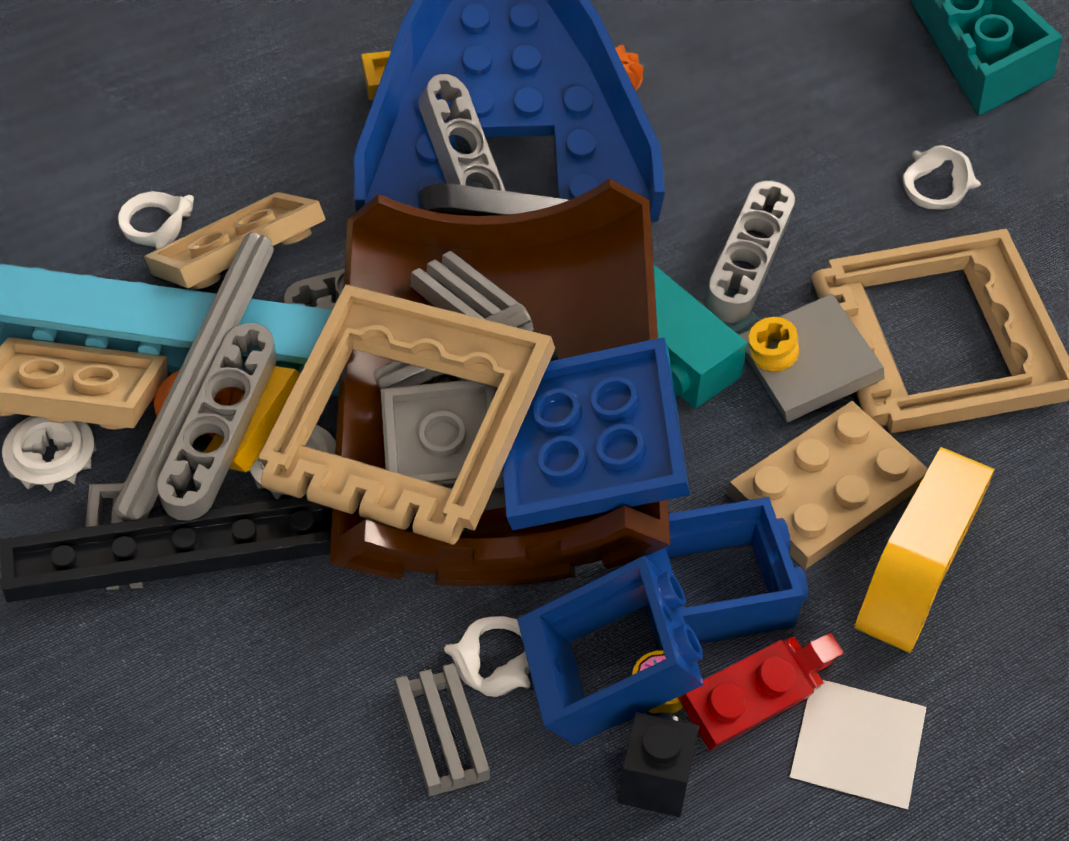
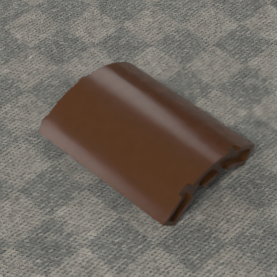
(587, 285)

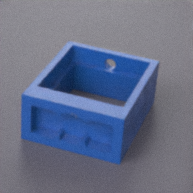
(733, 526)
(552, 665)

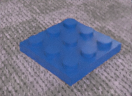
(597, 438)

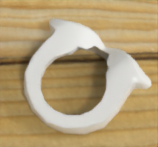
(931, 159)
(175, 205)
(467, 660)

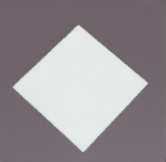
(859, 743)

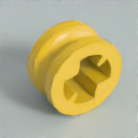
(771, 329)

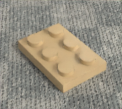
(202, 255)
(77, 382)
(832, 481)

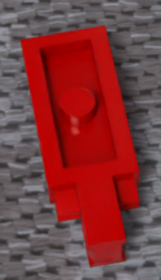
(758, 688)

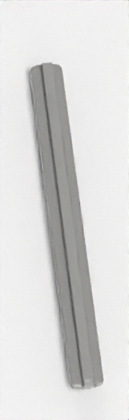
(224, 314)

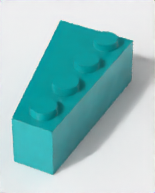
(992, 46)

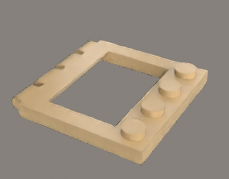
(1008, 303)
(427, 339)

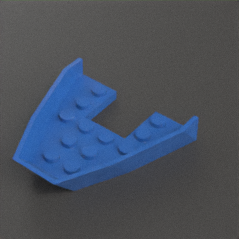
(528, 74)

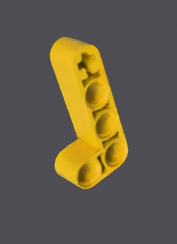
(922, 549)

